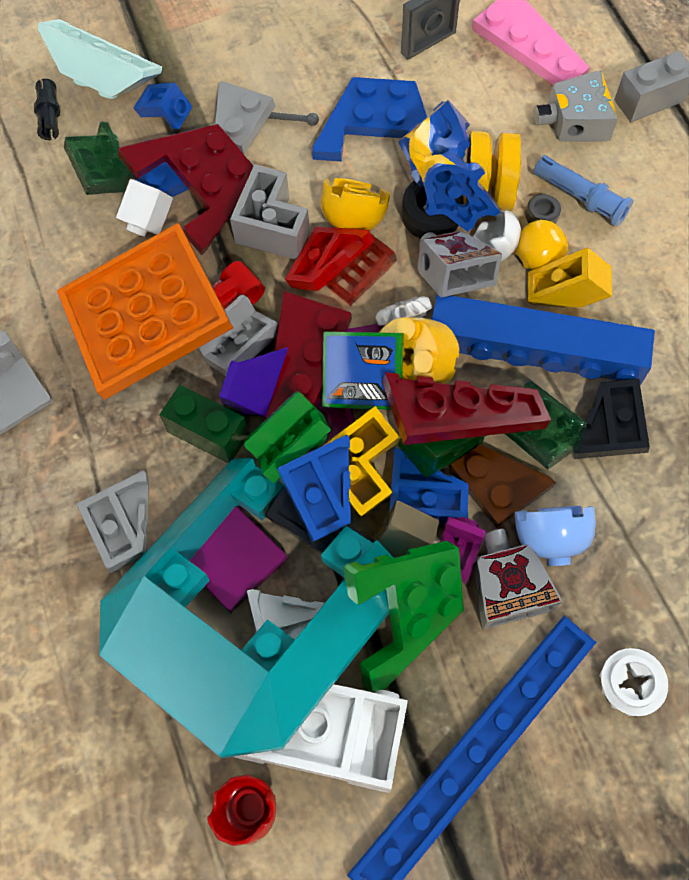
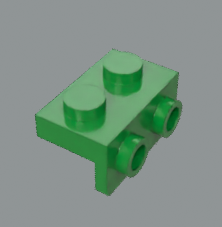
(287, 434)

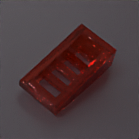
(386, 259)

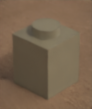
(406, 529)

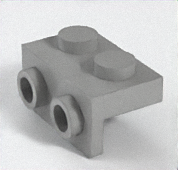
(249, 336)

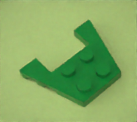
(422, 603)

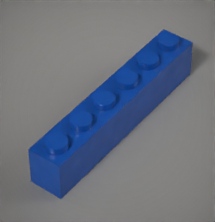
(547, 339)

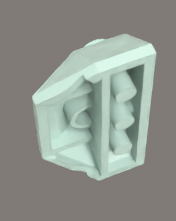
(95, 61)

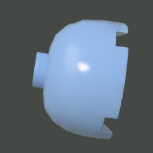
(557, 532)

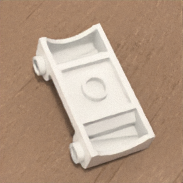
(346, 738)

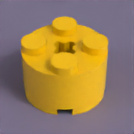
(427, 348)

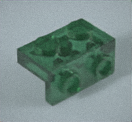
(98, 161)
(560, 436)

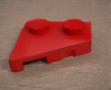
(326, 255)

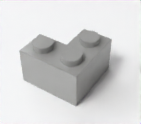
(265, 217)

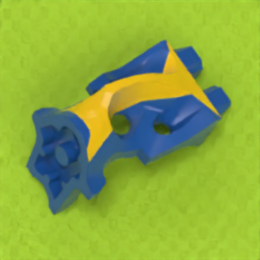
(437, 162)

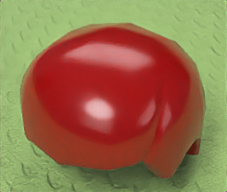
(242, 810)

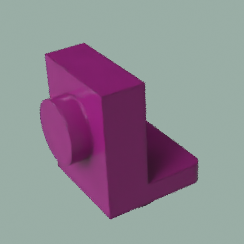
(468, 538)

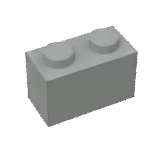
(653, 86)

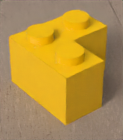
(369, 439)

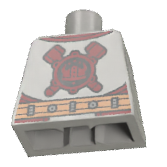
(457, 263)
(511, 583)

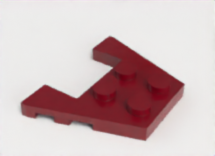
(207, 166)

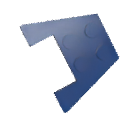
(370, 109)

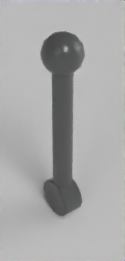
(312, 118)

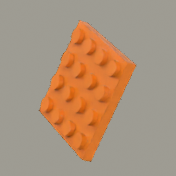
(143, 311)

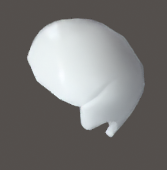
(500, 234)

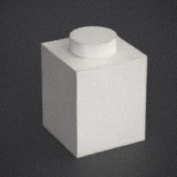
(144, 208)

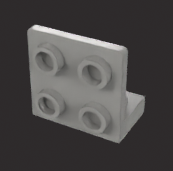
(19, 388)

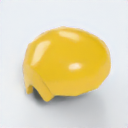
(541, 244)

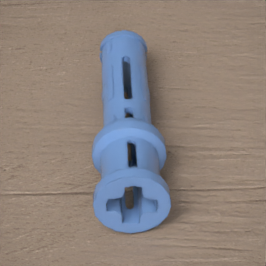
(595, 196)

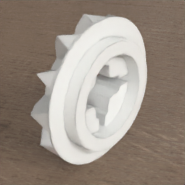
(413, 307)
(640, 664)

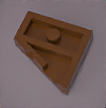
(499, 483)

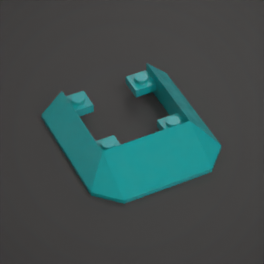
(219, 693)

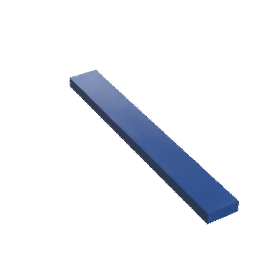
(474, 755)

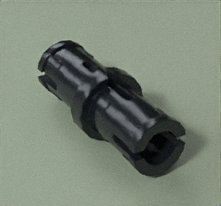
(46, 109)

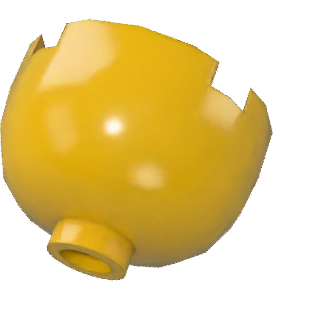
(353, 204)

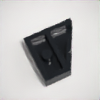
(615, 422)

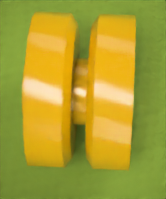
(500, 168)

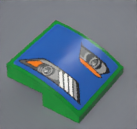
(356, 366)

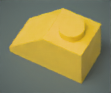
(571, 281)

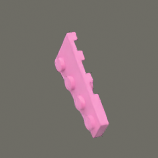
(529, 39)

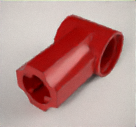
(237, 281)

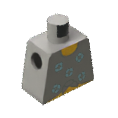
(579, 109)

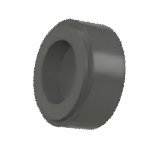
(544, 208)

